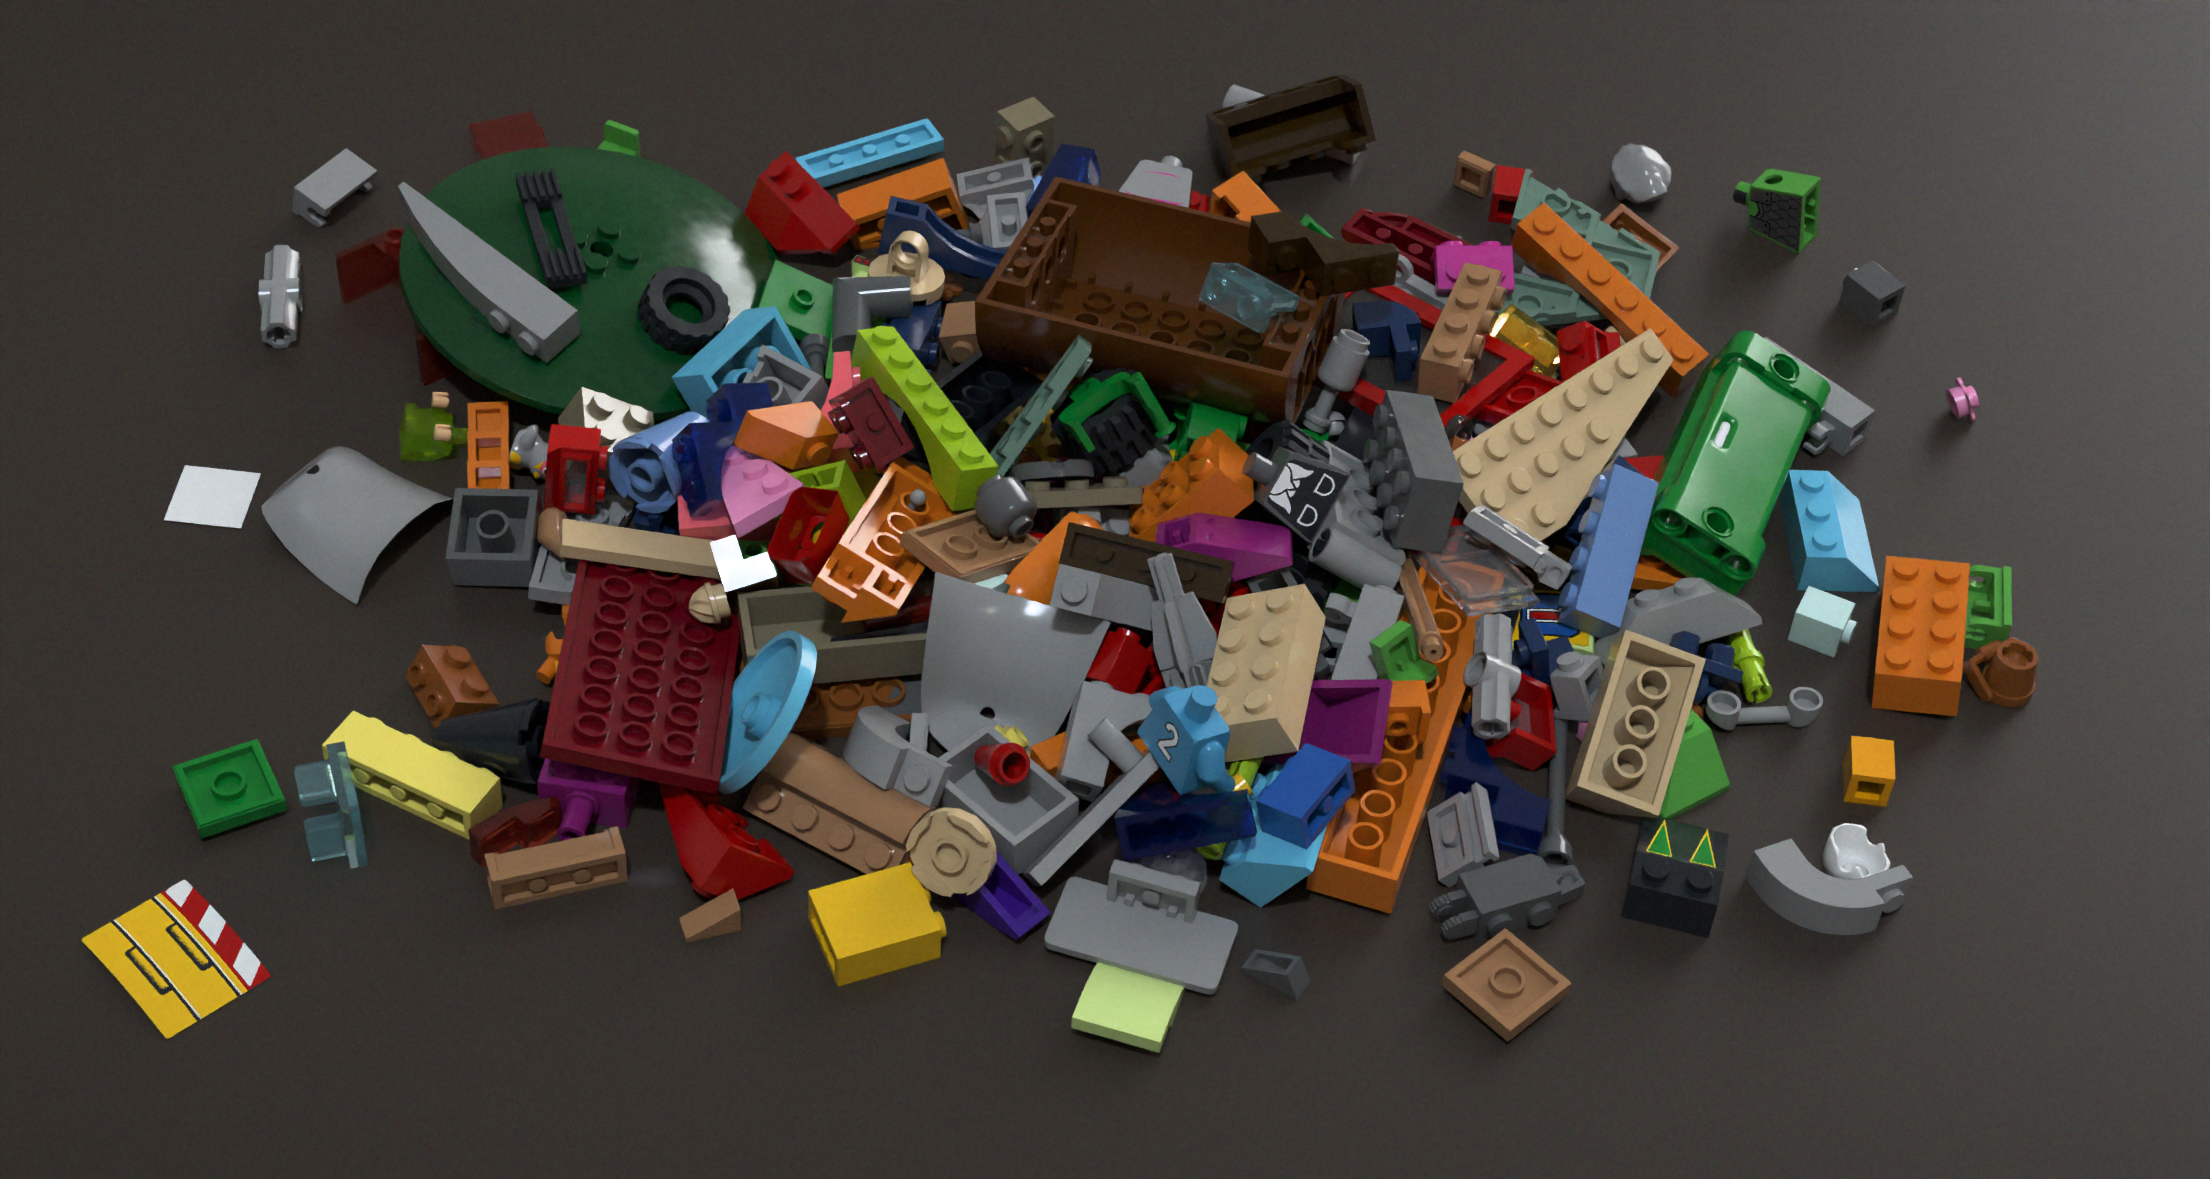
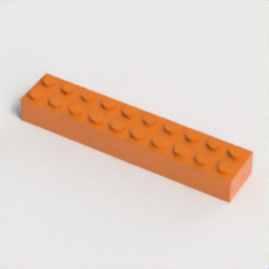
(1379, 825)

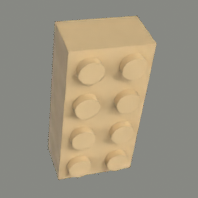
(1266, 669)

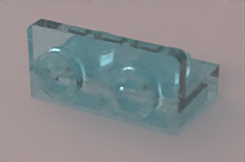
(1245, 295)

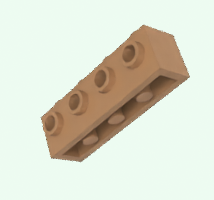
(1461, 332)

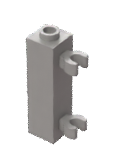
(1843, 420)
(1373, 614)

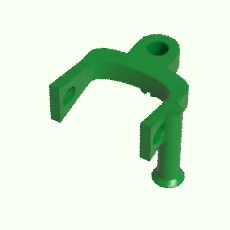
(1092, 397)

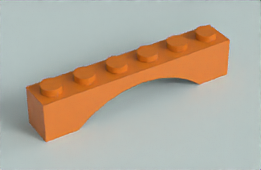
(1562, 253)

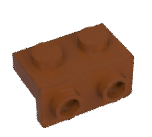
(448, 682)

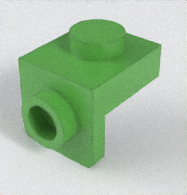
(1398, 655)

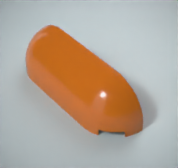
(1037, 572)

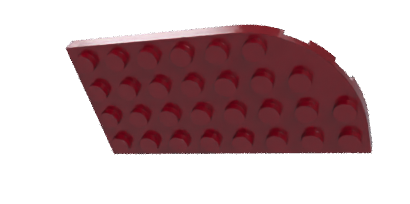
(642, 679)

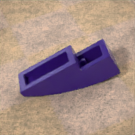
(1006, 902)

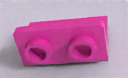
(1451, 255)

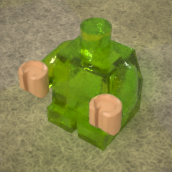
(429, 431)

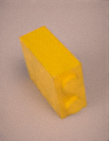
(875, 924)

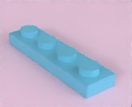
(873, 153)

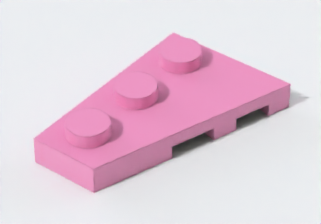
(754, 489)

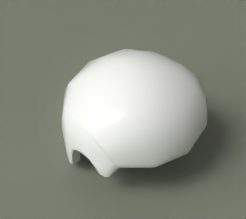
(1851, 854)

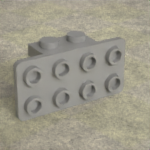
(1144, 926)

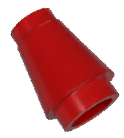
(1003, 762)

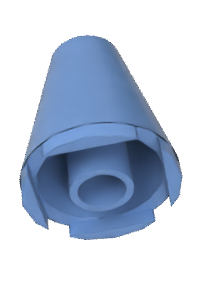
(645, 464)

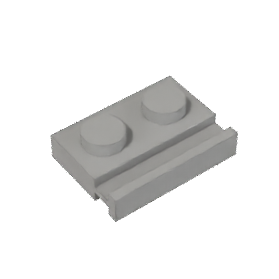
(1462, 834)

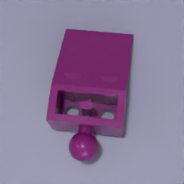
(1249, 544)
(1345, 720)

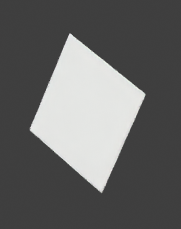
(212, 496)

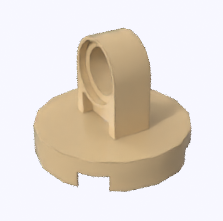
(925, 273)
(951, 851)

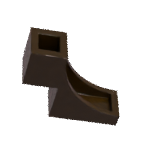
(1332, 265)

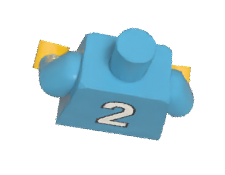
(1190, 739)

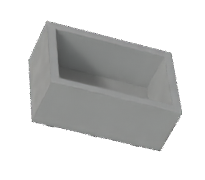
(1020, 816)

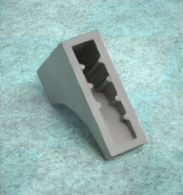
(1103, 597)

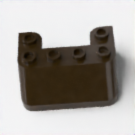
(1291, 126)

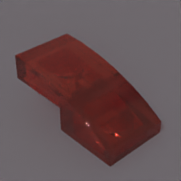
(523, 824)

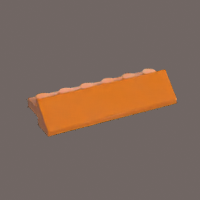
(868, 567)

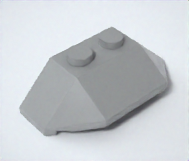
(1687, 606)

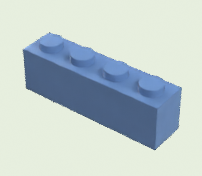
(1607, 551)

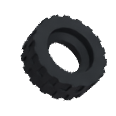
(690, 285)

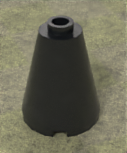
(498, 739)

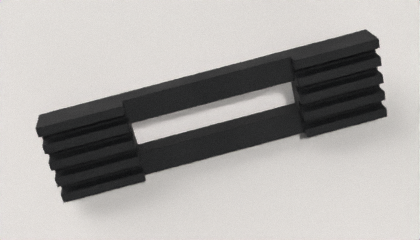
(544, 191)

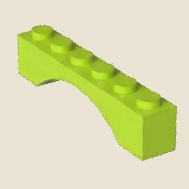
(952, 449)

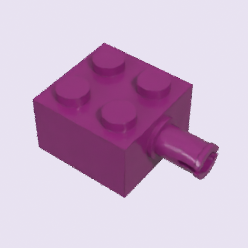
(588, 796)

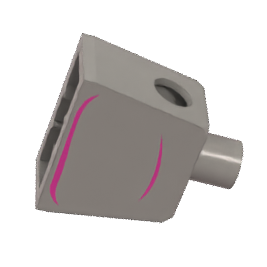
(1161, 181)

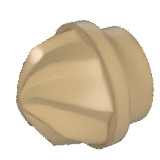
(709, 604)

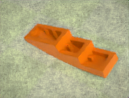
(488, 445)

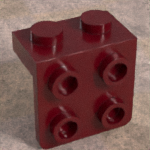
(870, 425)

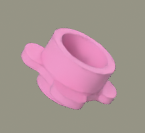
(1962, 400)

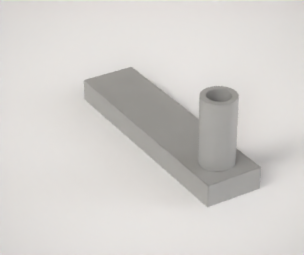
(1135, 769)

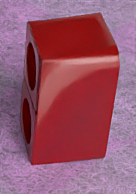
(802, 513)

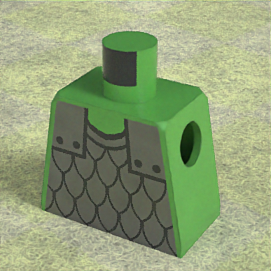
(1782, 207)

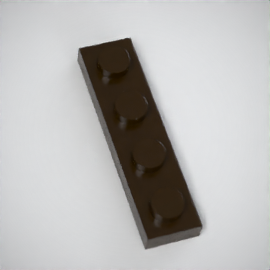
(1127, 559)

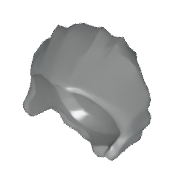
(1639, 174)

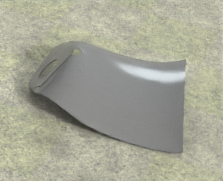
(344, 515)
(1001, 656)

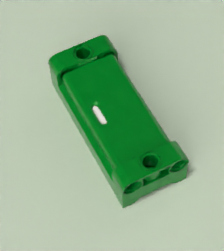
(1731, 460)

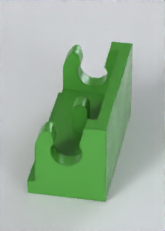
(1988, 606)

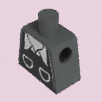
(1296, 489)

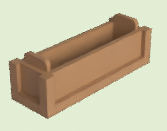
(556, 868)

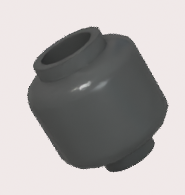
(1005, 507)

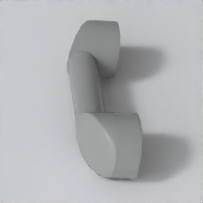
(1801, 710)

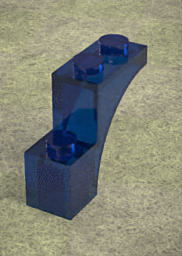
(703, 446)
(1516, 813)

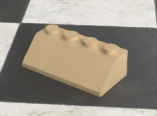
(1635, 727)

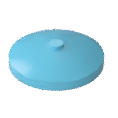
(765, 706)

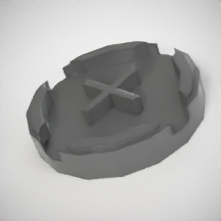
(1054, 471)

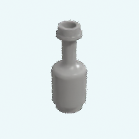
(1338, 373)

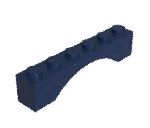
(945, 245)

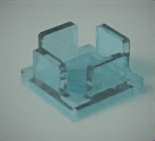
(339, 832)

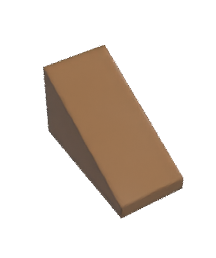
(713, 918)

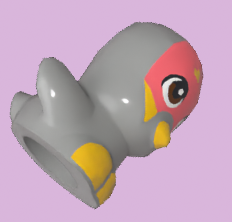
(529, 452)

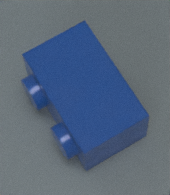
(1305, 795)

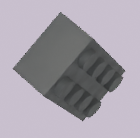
(1413, 471)

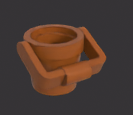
(2008, 677)

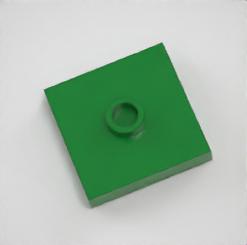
(800, 299)
(229, 788)

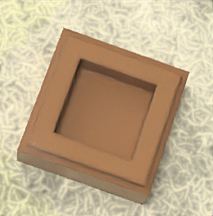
(1474, 174)

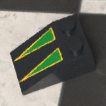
(1676, 876)

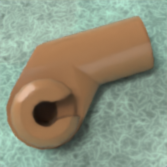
(549, 530)

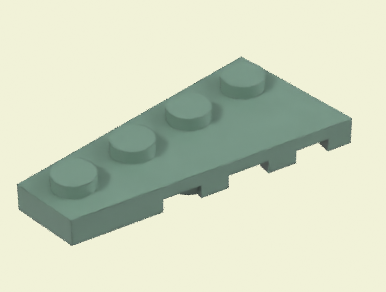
(1047, 397)

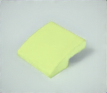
(1127, 1007)

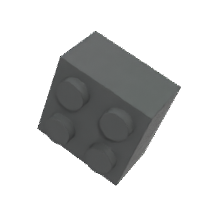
(493, 537)

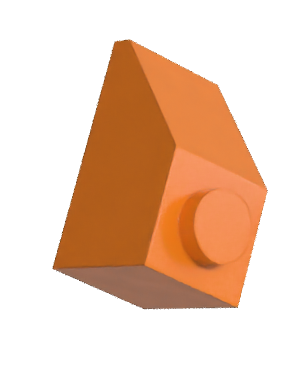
(788, 435)

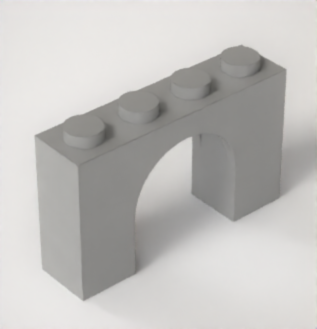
(1081, 762)

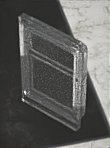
(1477, 575)

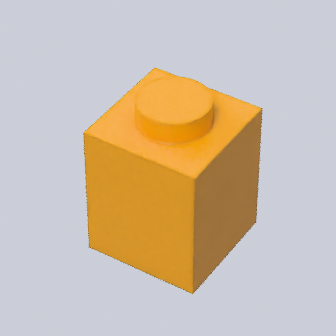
(1868, 771)

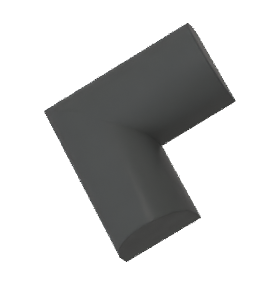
(863, 298)

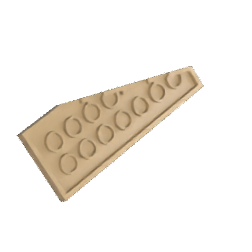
(1548, 453)

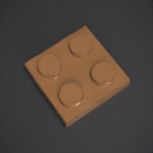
(1506, 984)

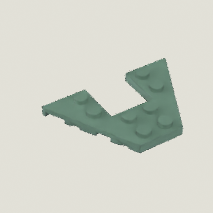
(1556, 302)

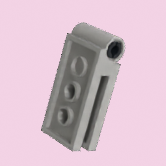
(1354, 535)

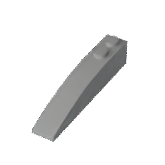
(491, 282)

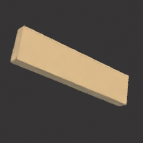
(637, 548)

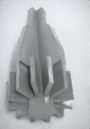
(1180, 628)

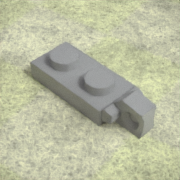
(1519, 546)

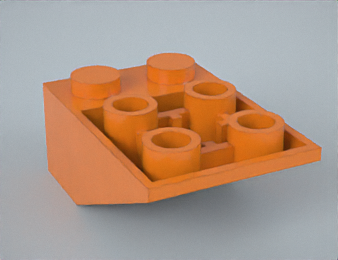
(1202, 481)

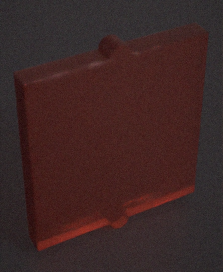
(507, 134)

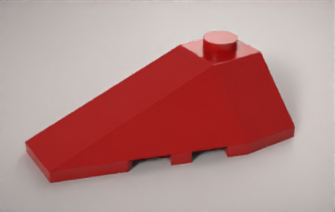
(718, 848)

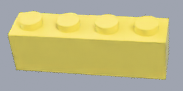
(417, 775)

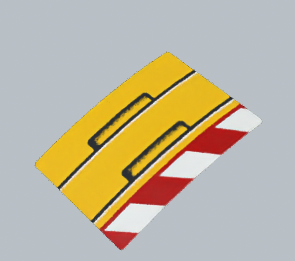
(177, 958)

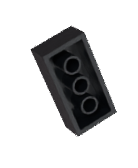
(985, 396)

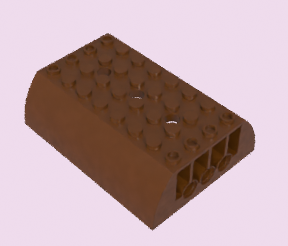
(1131, 284)

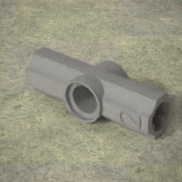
(280, 296)
(1492, 676)

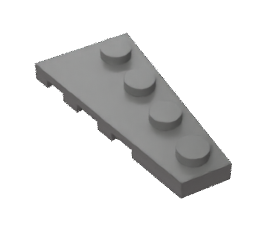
(552, 576)

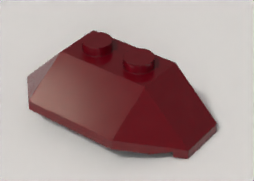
(1409, 235)

